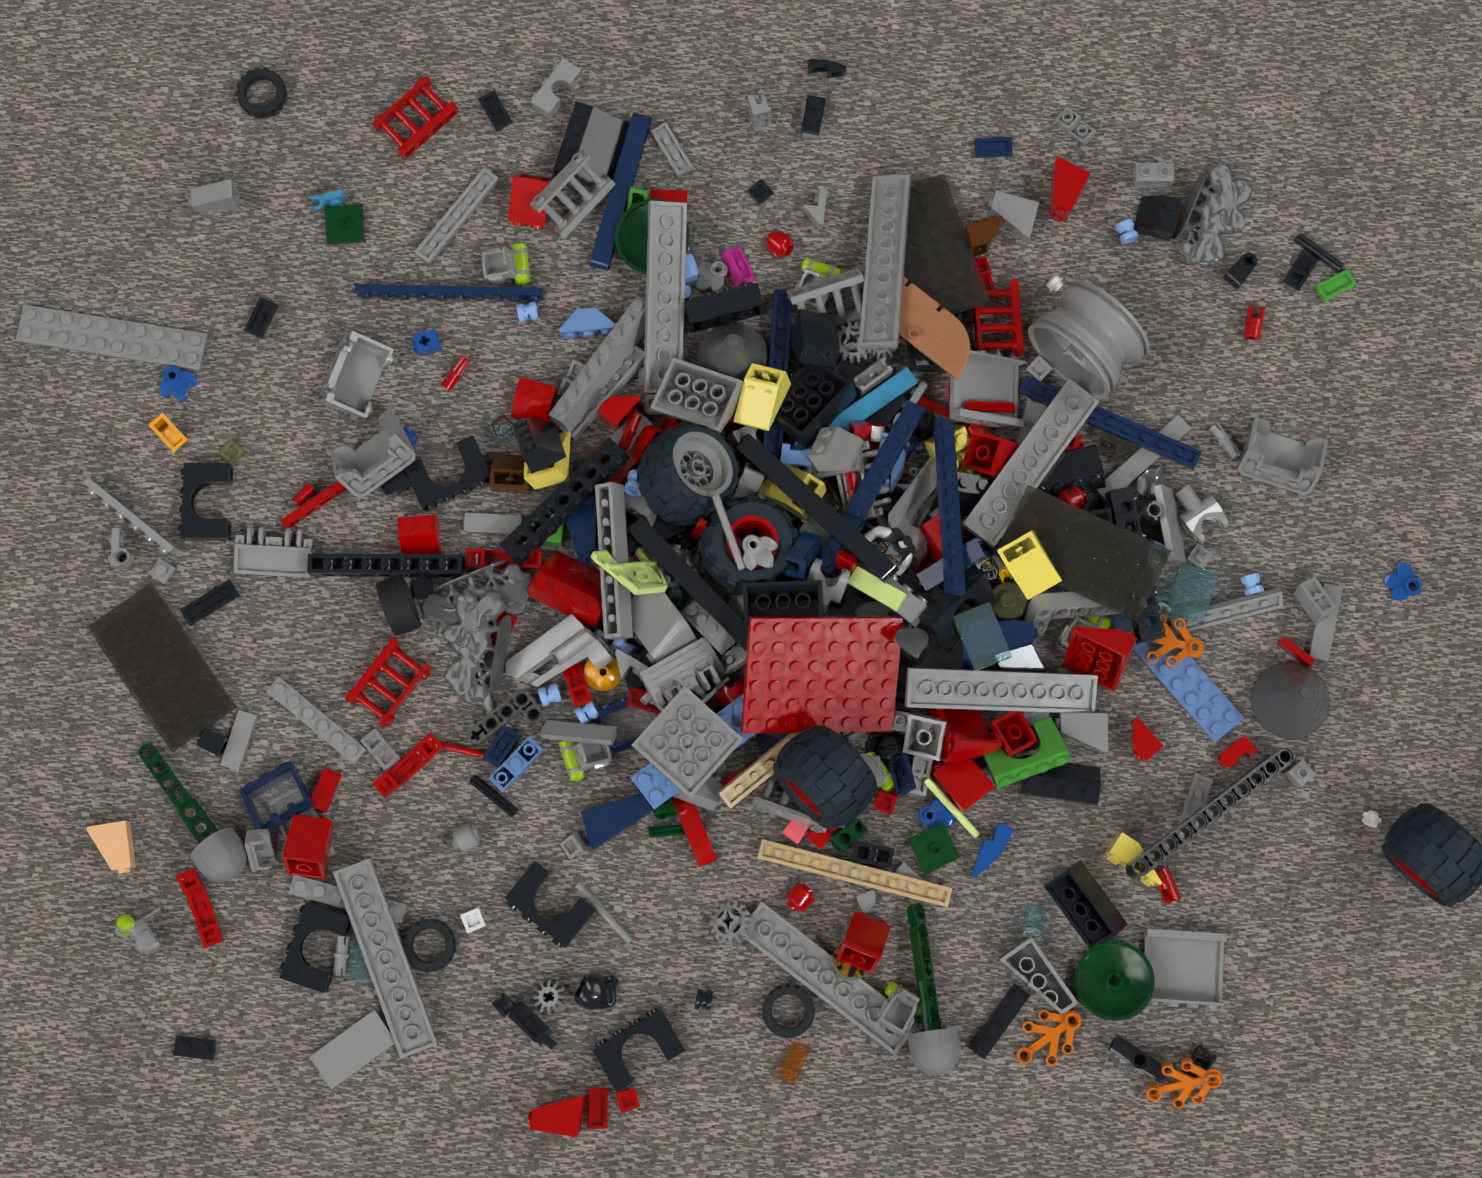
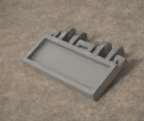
(872, 513)
(271, 556)
(680, 671)

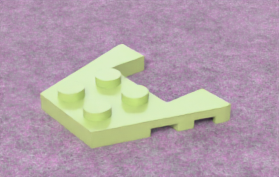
(636, 576)

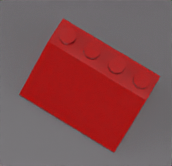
(569, 588)
(1100, 653)

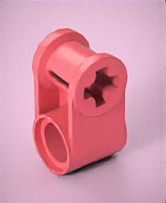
(795, 831)

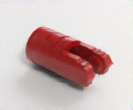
(1253, 325)
(1168, 886)

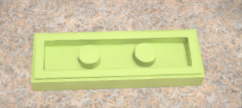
(877, 589)

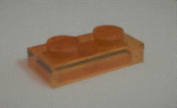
(793, 1063)

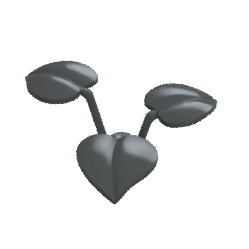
(1145, 487)
(908, 639)

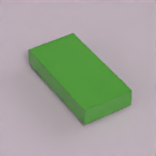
(1335, 285)

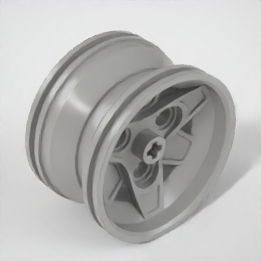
(1089, 338)

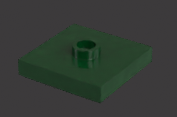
(344, 224)
(933, 848)

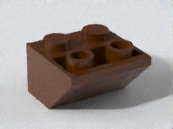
(983, 233)
(508, 474)

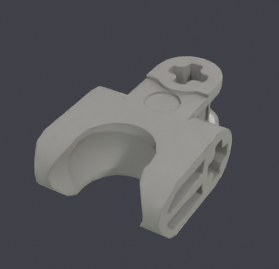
(832, 587)

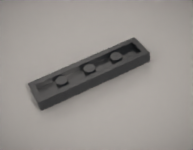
(999, 1021)

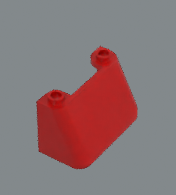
(965, 734)

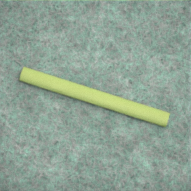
(951, 807)

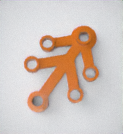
(1171, 642)
(1051, 1035)
(1186, 1083)

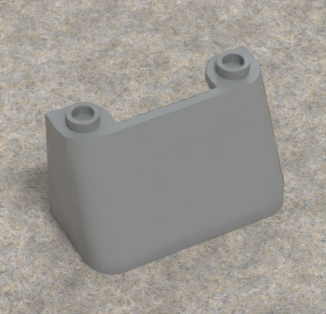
(355, 374)
(1281, 459)
(375, 460)
(659, 625)

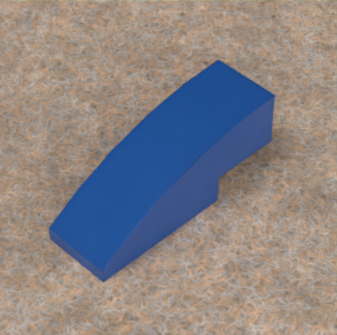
(991, 849)

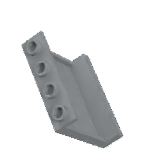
(987, 379)
(1186, 967)

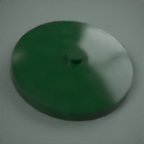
(633, 233)
(1114, 981)

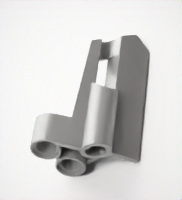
(906, 514)
(567, 642)

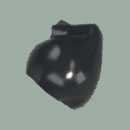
(596, 993)

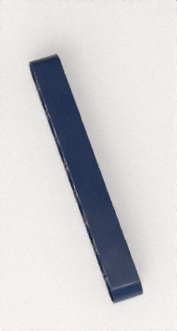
(618, 196)

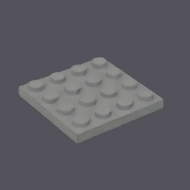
(687, 742)

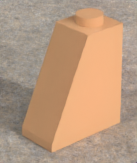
(115, 844)

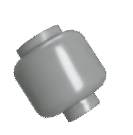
(466, 837)

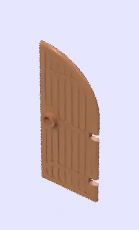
(933, 332)

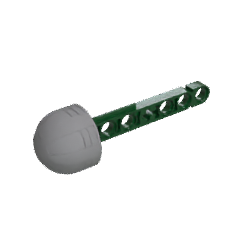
(220, 853)
(936, 1048)

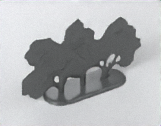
(1217, 215)
(513, 593)
(473, 640)

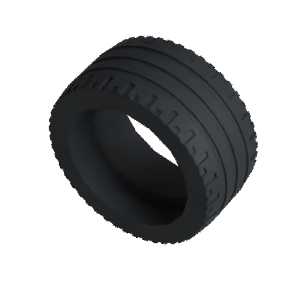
(398, 605)

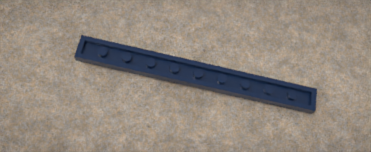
(440, 293)
(778, 358)
(1119, 426)
(874, 479)
(949, 507)

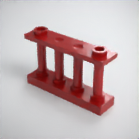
(419, 135)
(1014, 327)
(381, 665)

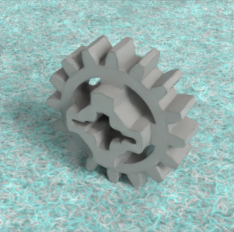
(851, 349)
(737, 926)

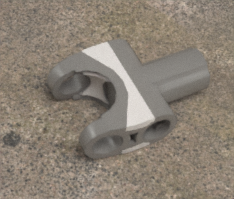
(1197, 512)

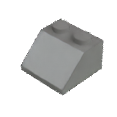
(834, 449)
(924, 736)

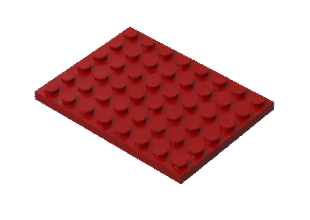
(820, 673)

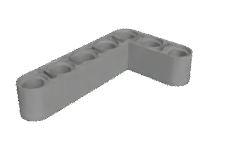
(1058, 606)

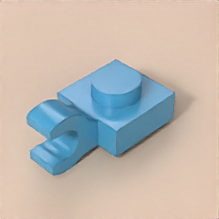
(332, 198)

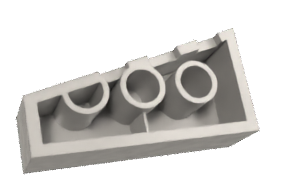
(1036, 970)

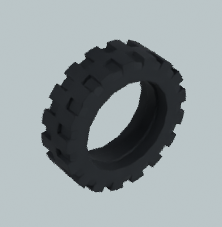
(254, 76)
(450, 945)
(803, 1025)

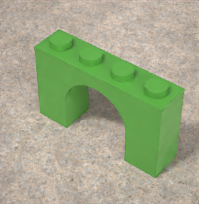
(1051, 754)

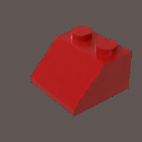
(533, 400)
(618, 409)
(419, 534)
(1014, 732)

